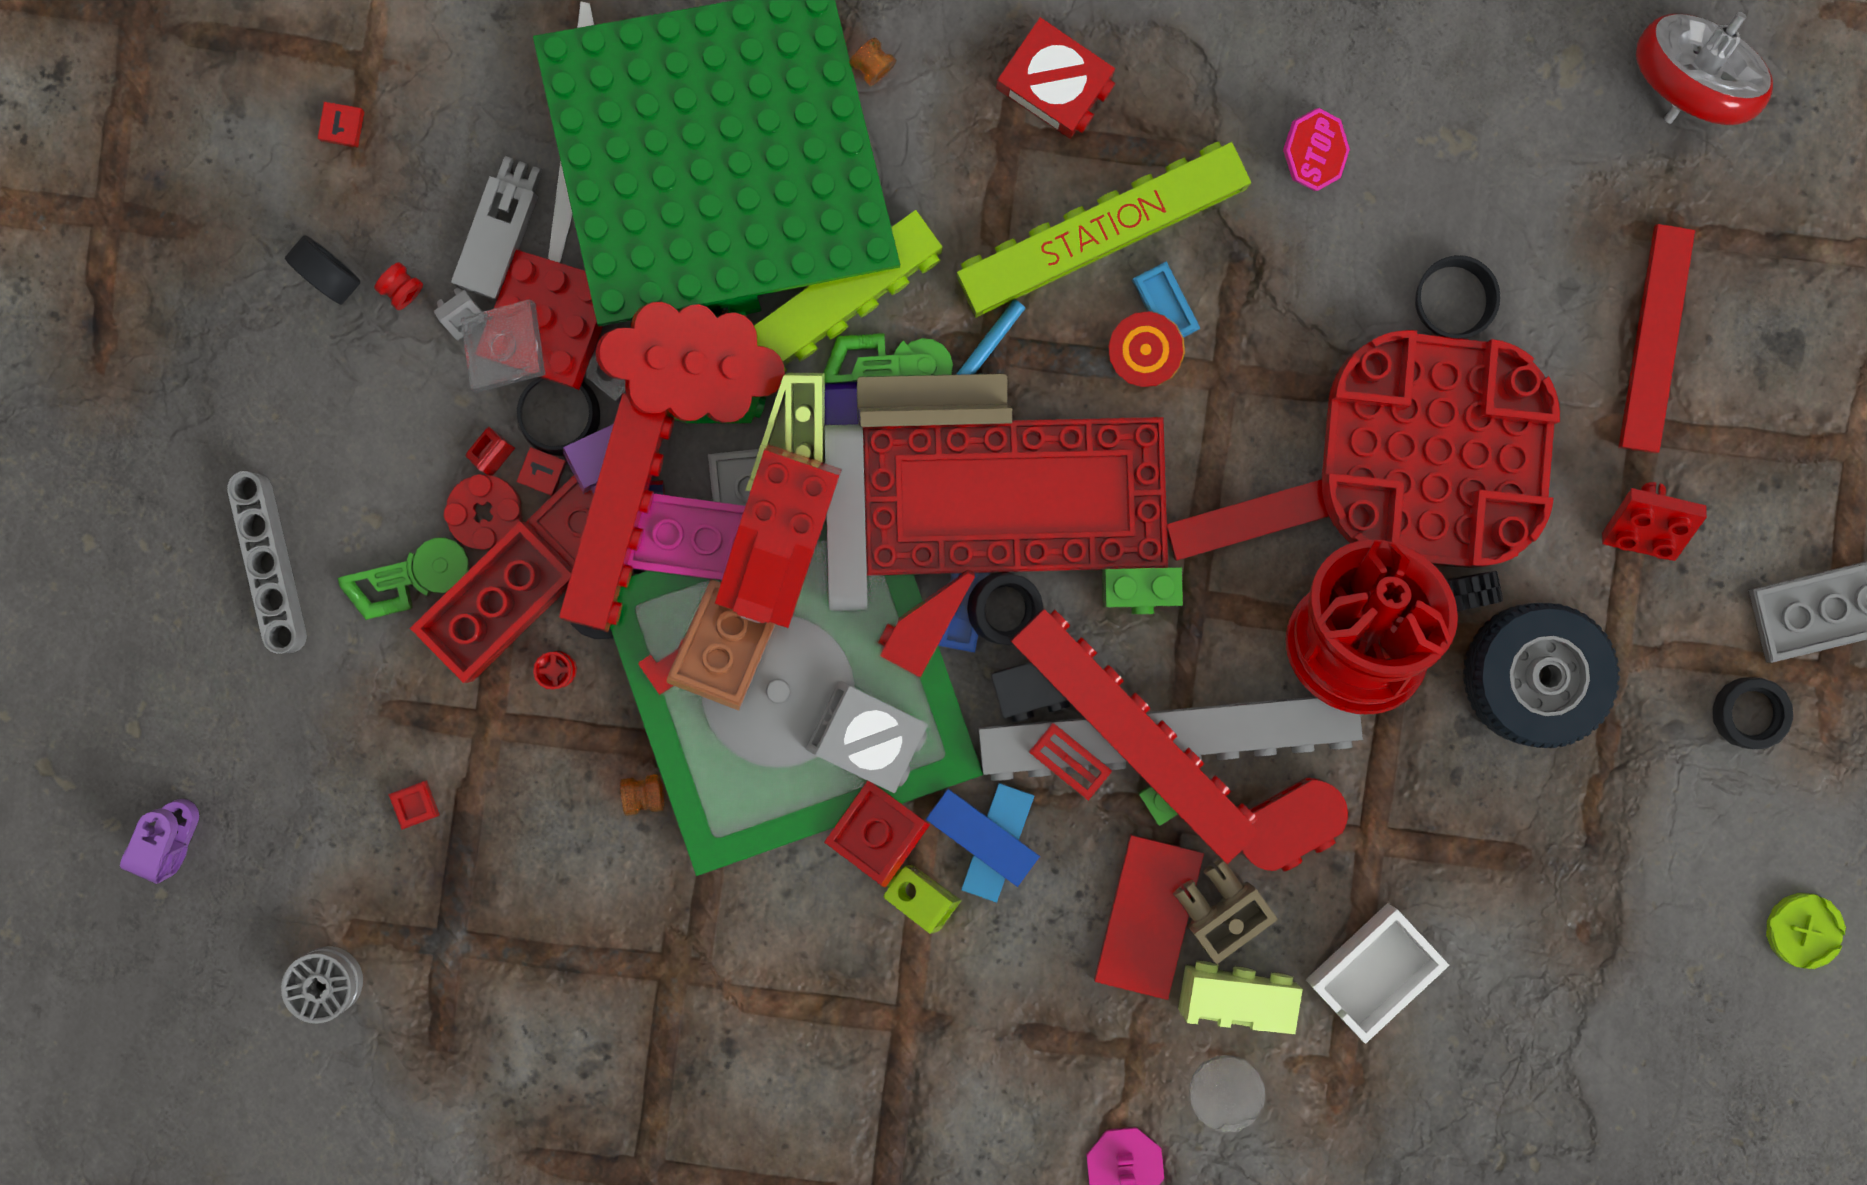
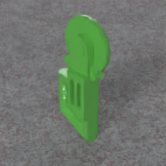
(916, 358)
(432, 568)

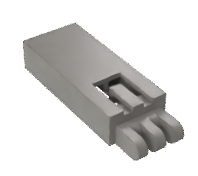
(491, 240)

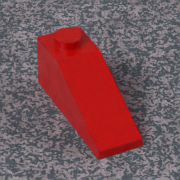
(921, 628)

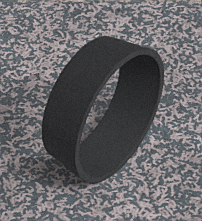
(1489, 284)
(591, 426)

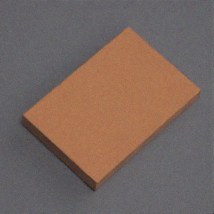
(719, 652)

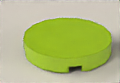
(1805, 930)

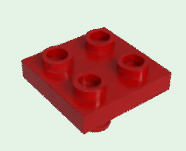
(1654, 523)

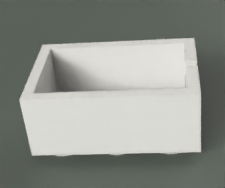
(1377, 972)

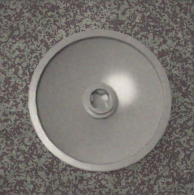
(783, 697)

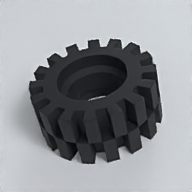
(1476, 590)

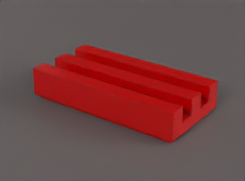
(1044, 740)

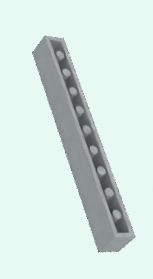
(1205, 730)

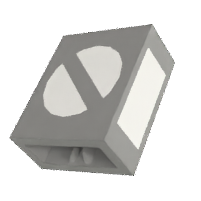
(867, 737)

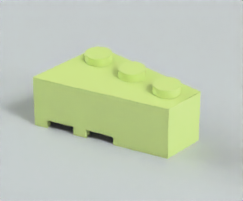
(796, 418)
(1240, 998)

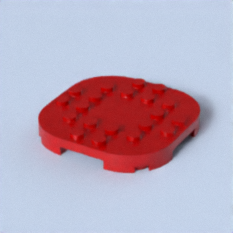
(1440, 447)

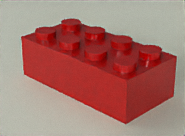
(494, 602)

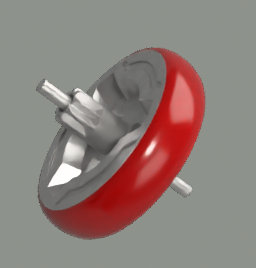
(1704, 69)

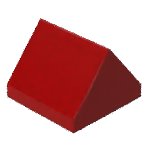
(489, 452)

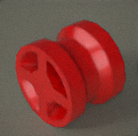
(398, 286)

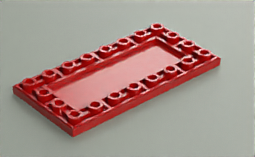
(1015, 496)

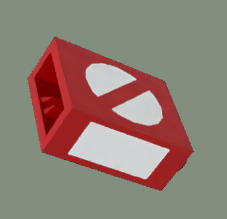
(1056, 79)

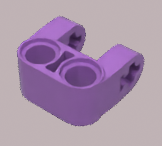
(160, 850)

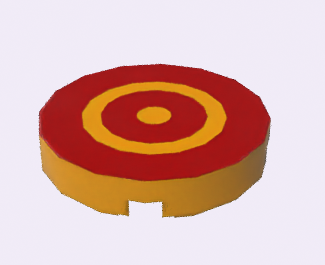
(1146, 349)

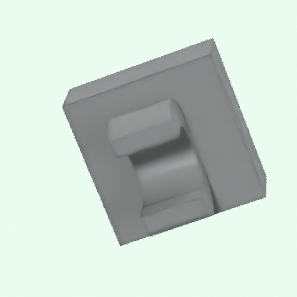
(453, 310)

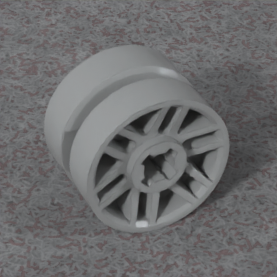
(313, 1001)

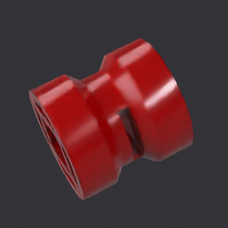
(548, 671)

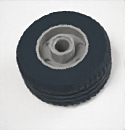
(1575, 683)

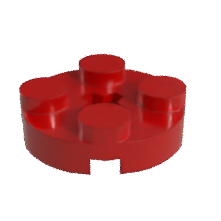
(461, 511)

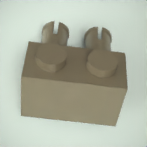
(1231, 921)

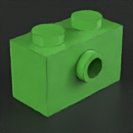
(1142, 588)

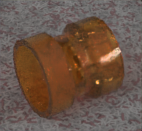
(642, 794)

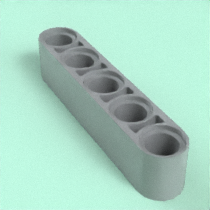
(846, 520)
(253, 549)

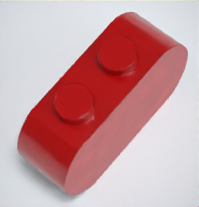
(1295, 823)

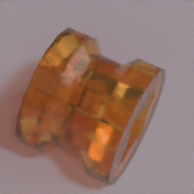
(872, 61)

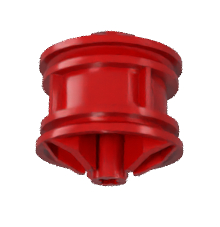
(1368, 607)

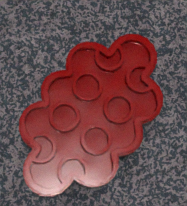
(690, 362)

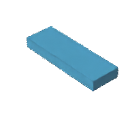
(1010, 811)

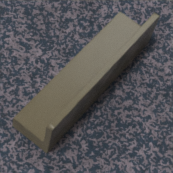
(932, 400)

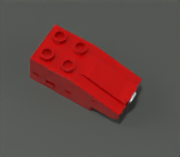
(777, 536)

